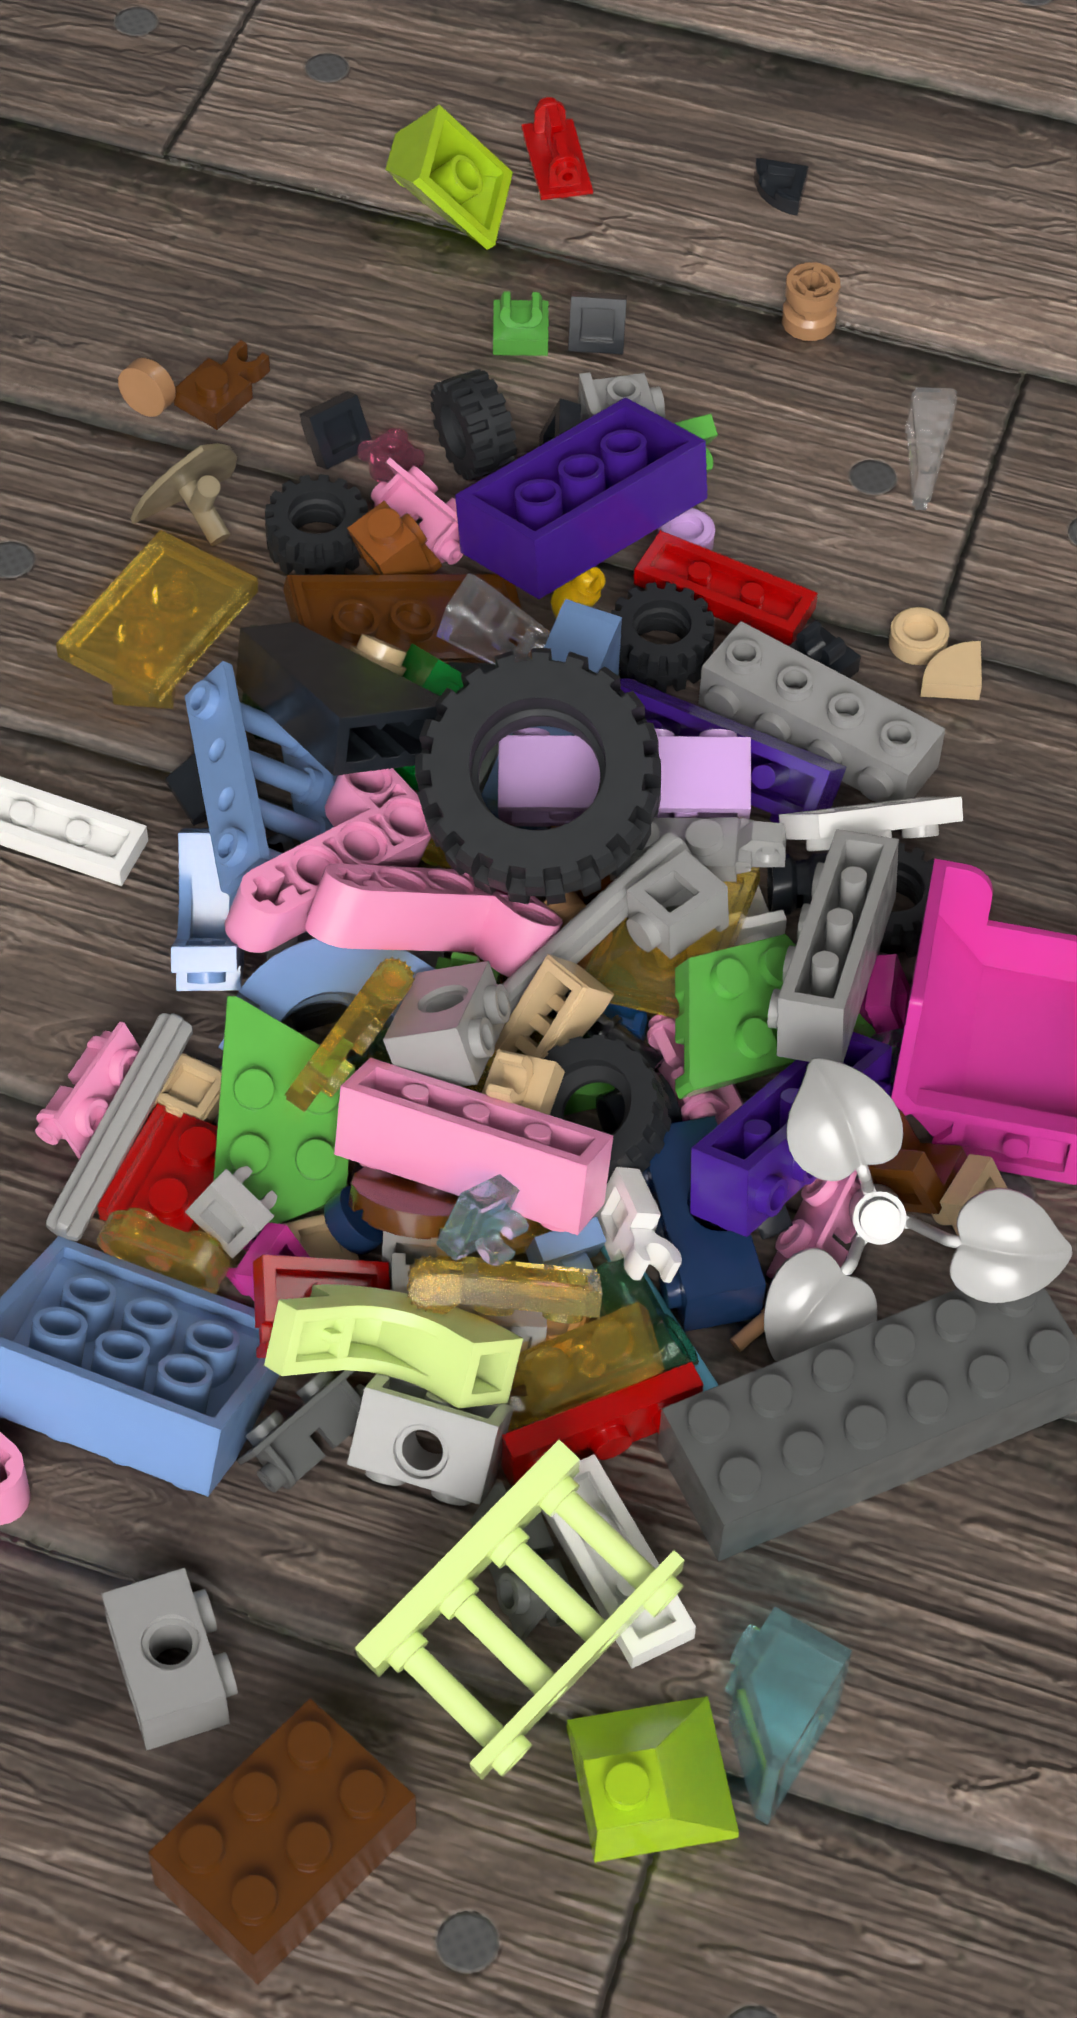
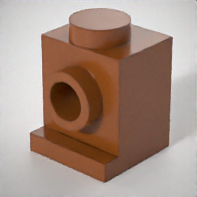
(392, 543)

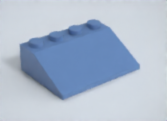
(131, 1365)

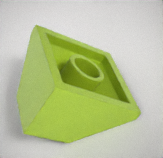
(451, 174)
(651, 1779)

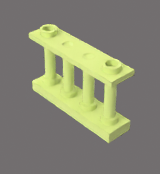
(451, 1591)

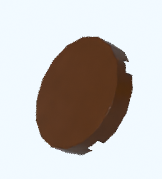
(400, 1204)

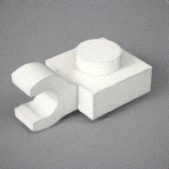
(630, 1226)

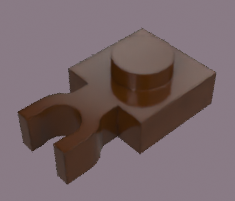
(219, 391)

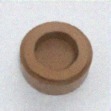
(146, 387)

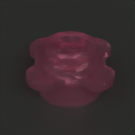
(392, 445)

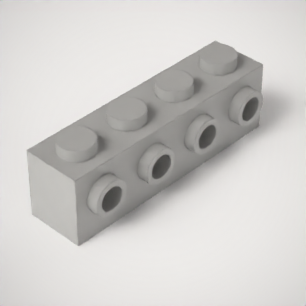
(821, 711)
(835, 947)

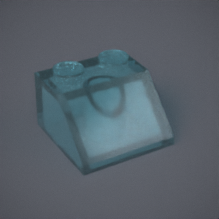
(782, 1702)

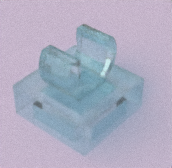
(480, 1218)

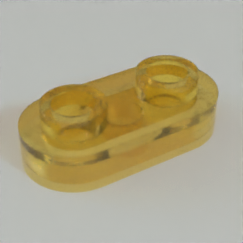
(147, 1242)

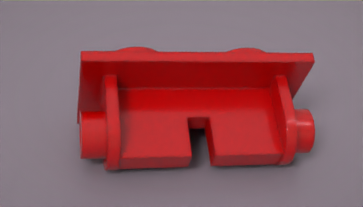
(555, 152)

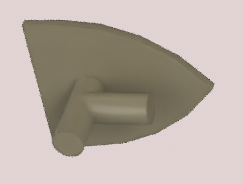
(196, 482)

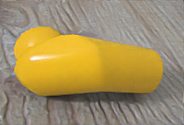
(582, 589)

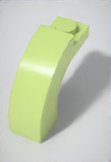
(381, 1333)

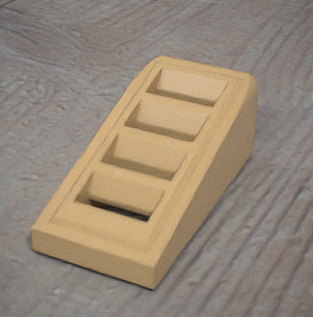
(547, 993)

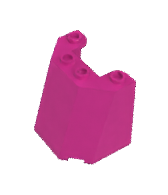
(991, 1032)

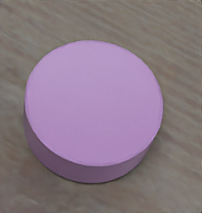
(693, 527)

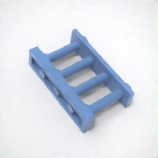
(229, 775)

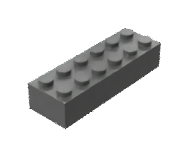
(866, 1413)

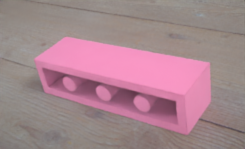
(463, 1137)

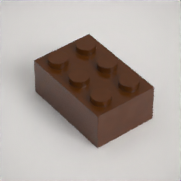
(283, 1840)

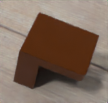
(920, 1171)

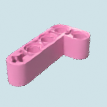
(374, 823)
(426, 913)

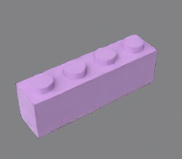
(557, 777)

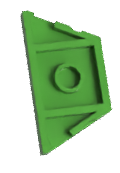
(726, 1014)
(265, 1131)

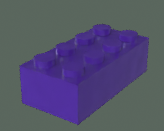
(581, 497)

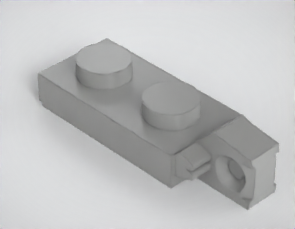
(725, 843)

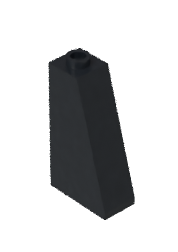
(332, 699)

